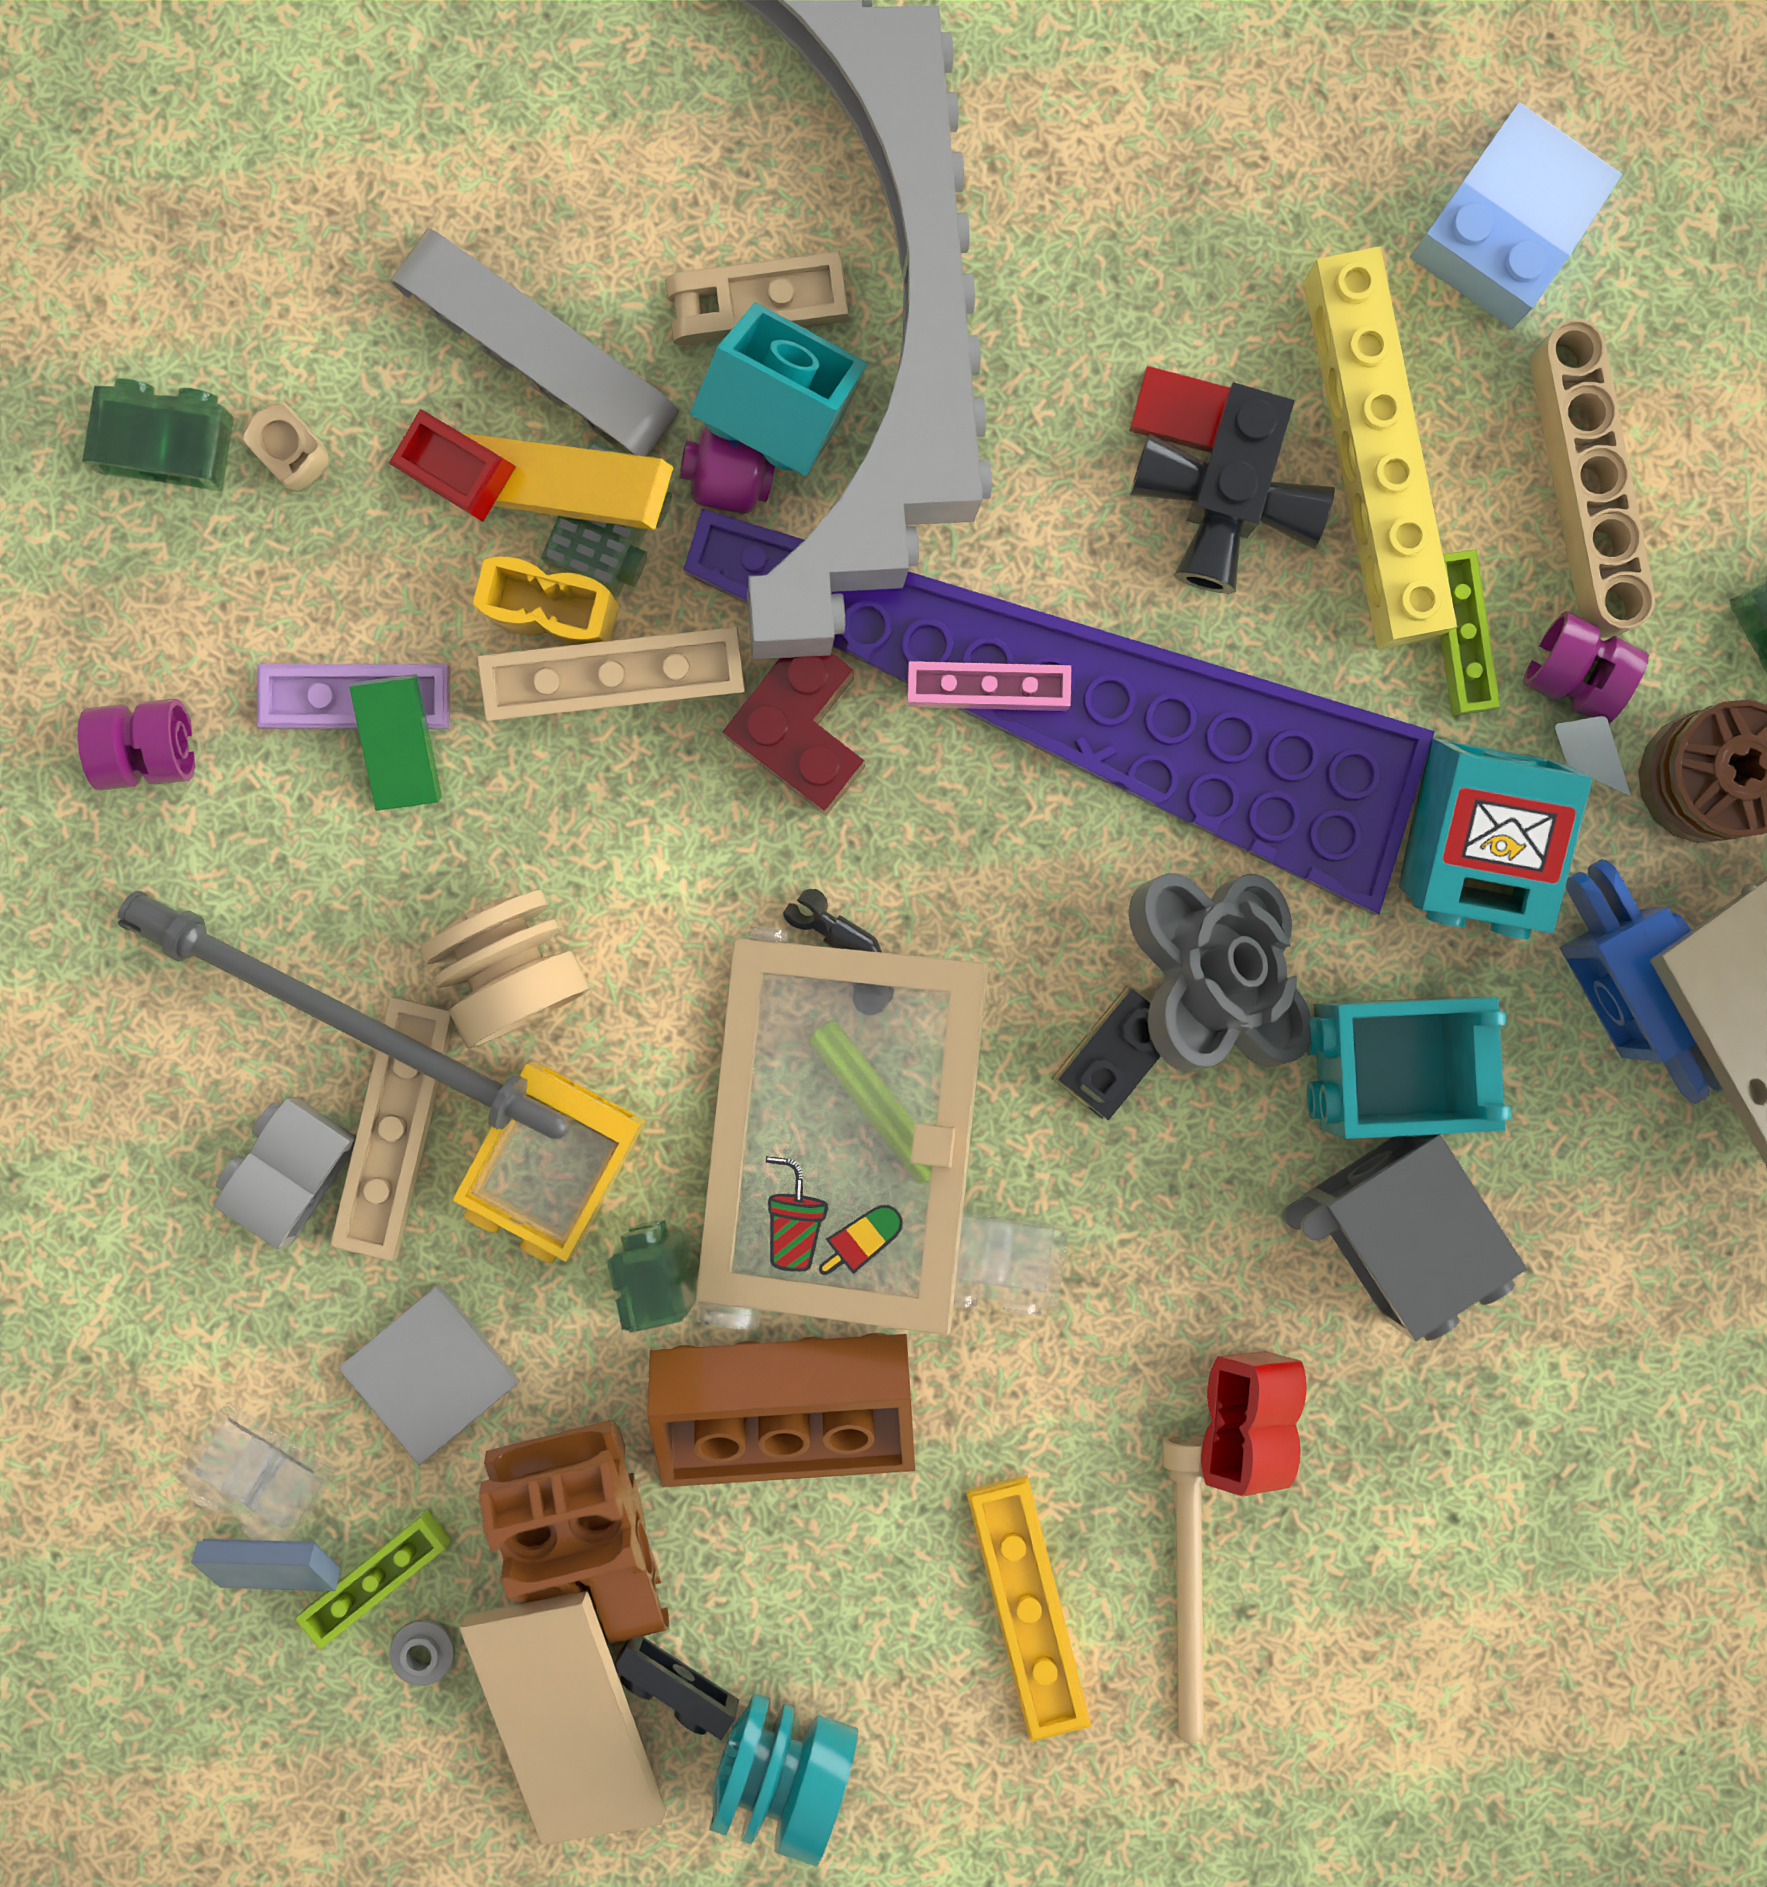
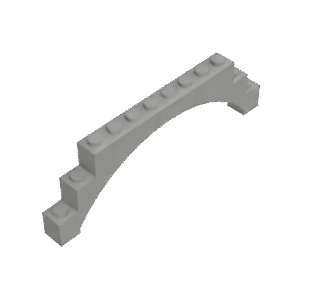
(925, 456)

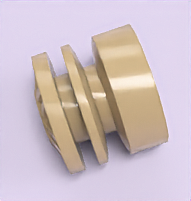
(503, 967)

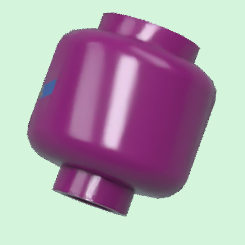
(726, 473)

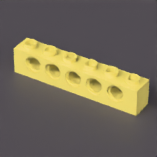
(1379, 448)

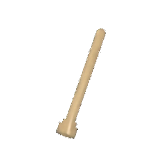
(1186, 1471)

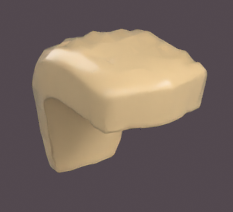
(286, 446)

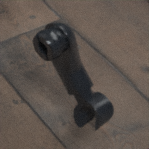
(837, 931)

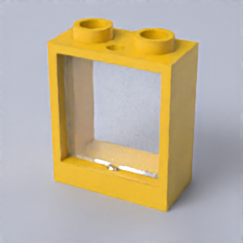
(546, 1185)

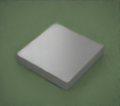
(429, 1374)

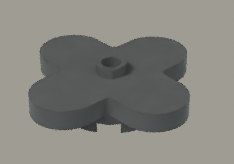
(1220, 972)

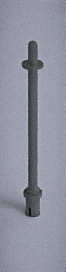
(186, 936)

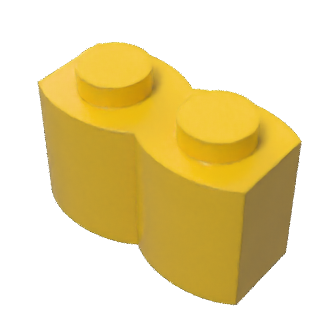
(531, 603)

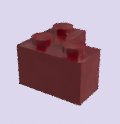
(783, 731)

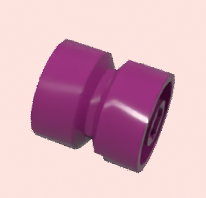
(1573, 649)
(152, 735)

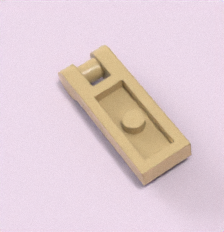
(799, 288)

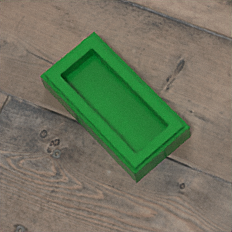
(395, 742)

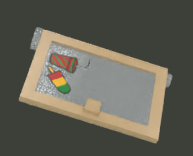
(840, 1136)

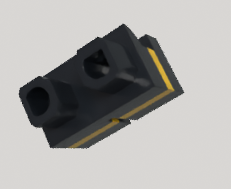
(1112, 1059)

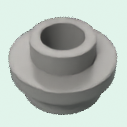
(432, 1636)

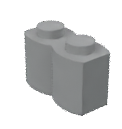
(285, 1171)

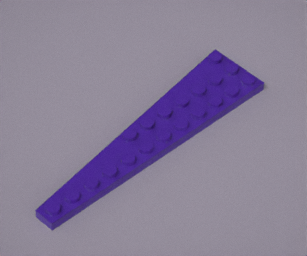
(1221, 749)

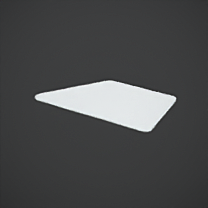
(1592, 750)

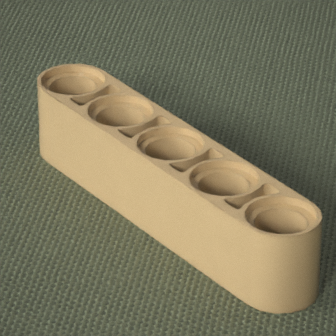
(1605, 453)

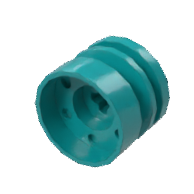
(784, 1779)

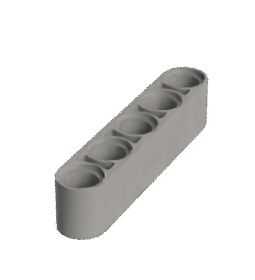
(534, 342)

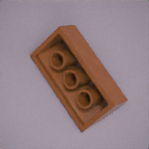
(781, 1410)

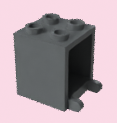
(1412, 1234)

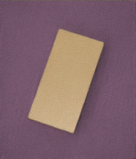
(563, 1718)

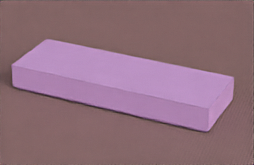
(321, 697)

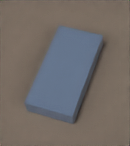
(266, 1564)

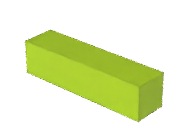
(1468, 646)
(373, 1580)

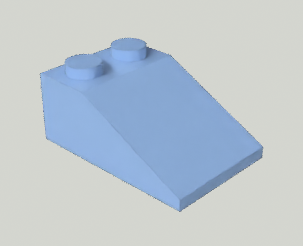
(1516, 216)

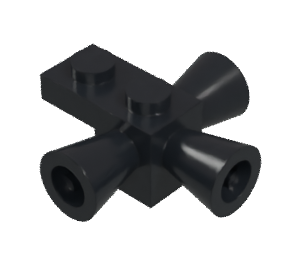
(1233, 487)

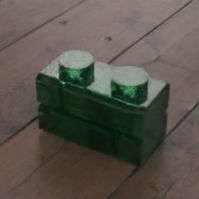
(652, 1277)

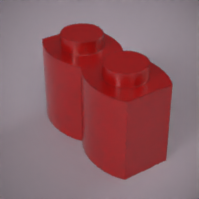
(1253, 1427)

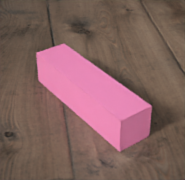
(989, 686)

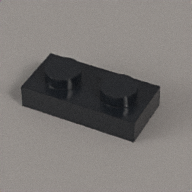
(696, 1700)

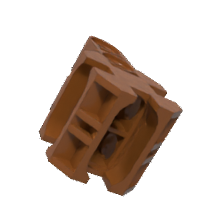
(573, 1526)

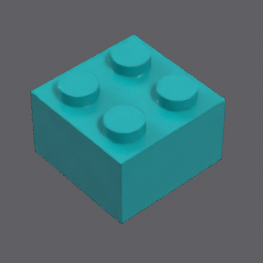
(777, 389)

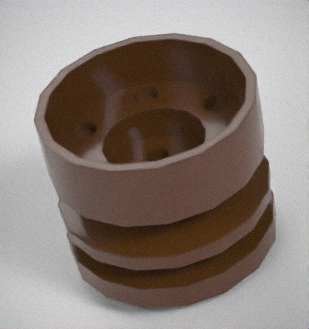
(1689, 777)

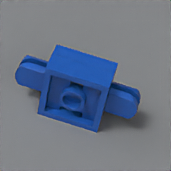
(1622, 982)

